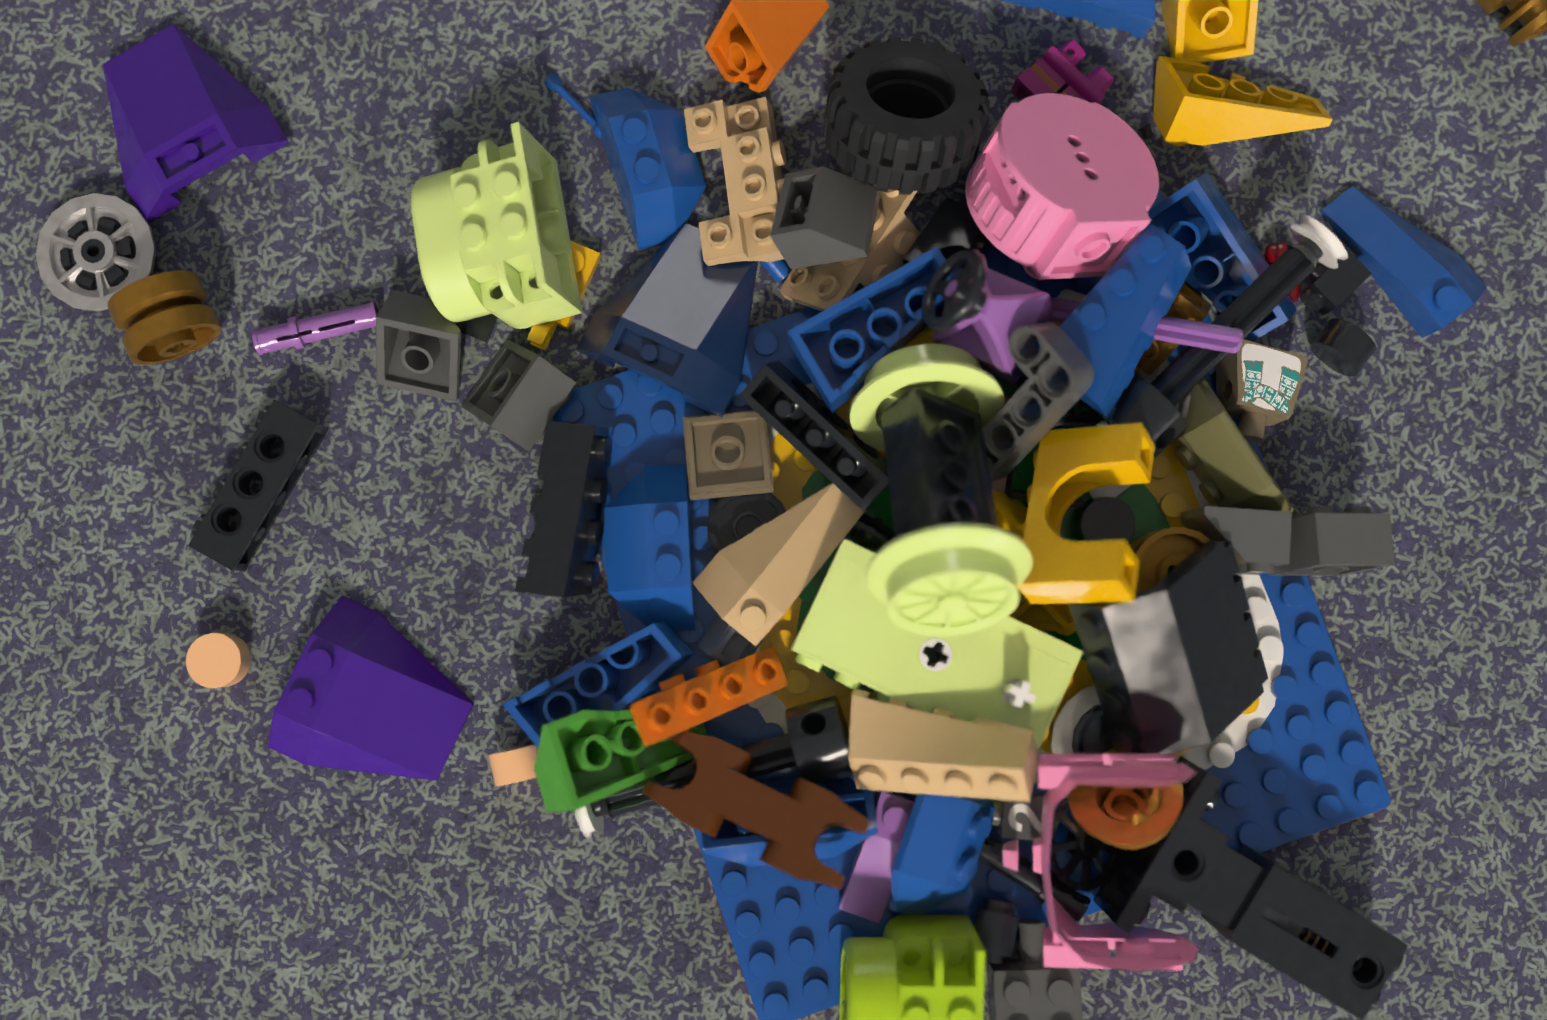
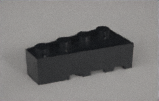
(567, 511)

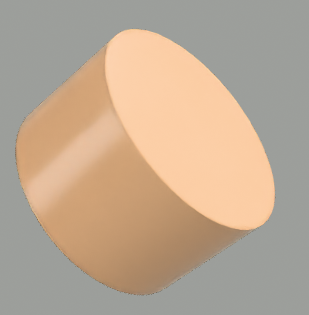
(218, 660)
(513, 764)

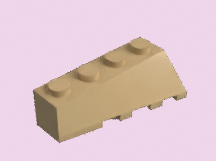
(937, 752)

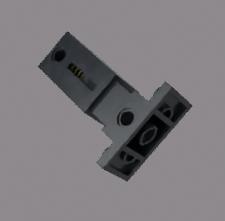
(1254, 905)

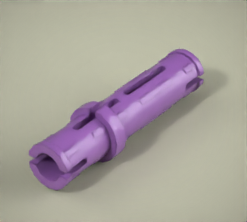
(302, 331)

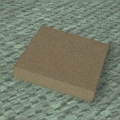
(727, 455)

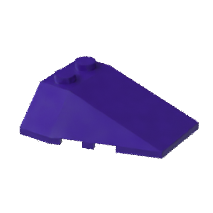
(367, 701)

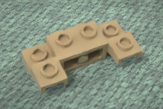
(751, 173)

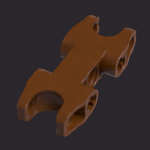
(787, 822)

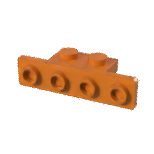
(708, 695)

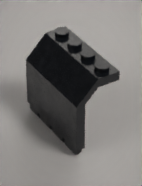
(1175, 658)

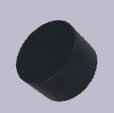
(1343, 347)
(1104, 520)

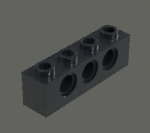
(817, 434)
(258, 511)

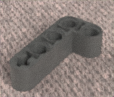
(1045, 385)

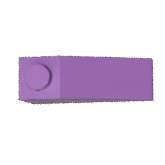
(871, 871)

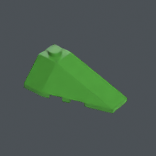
(597, 756)

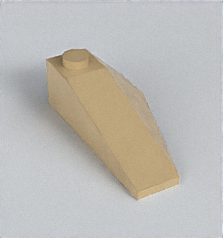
(767, 569)

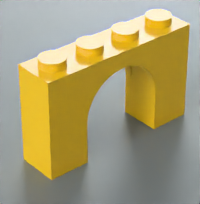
(1066, 468)

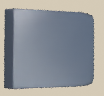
(726, 643)

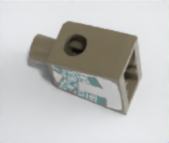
(1259, 386)

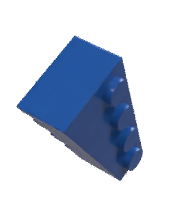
(1123, 312)
(605, 681)

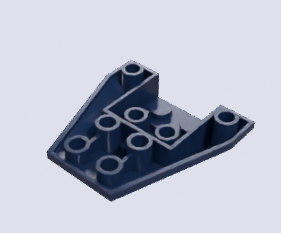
(679, 322)

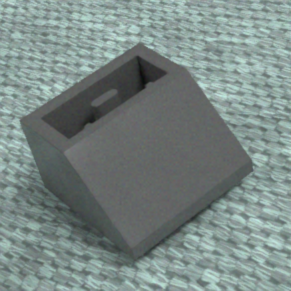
(823, 218)

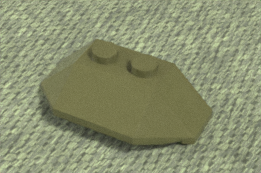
(1222, 456)

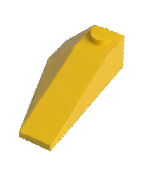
(1215, 110)

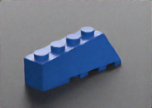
(1217, 247)

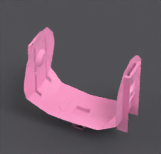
(1089, 945)

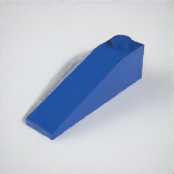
(1412, 268)

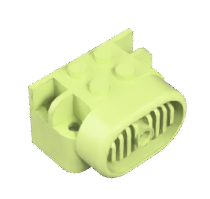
(497, 236)

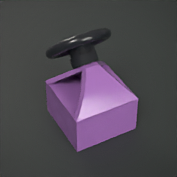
(982, 311)

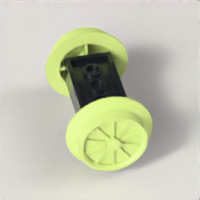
(948, 557)

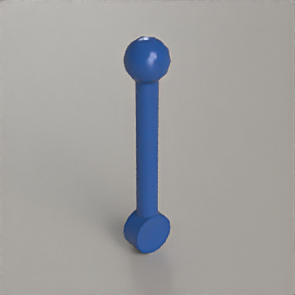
(554, 83)

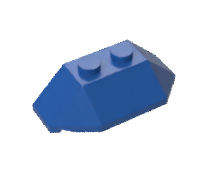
(650, 163)
(652, 547)
(746, 847)
(939, 851)

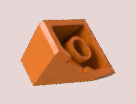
(761, 37)

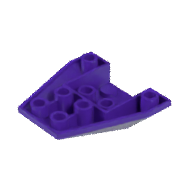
(180, 118)

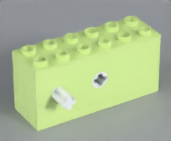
(990, 674)

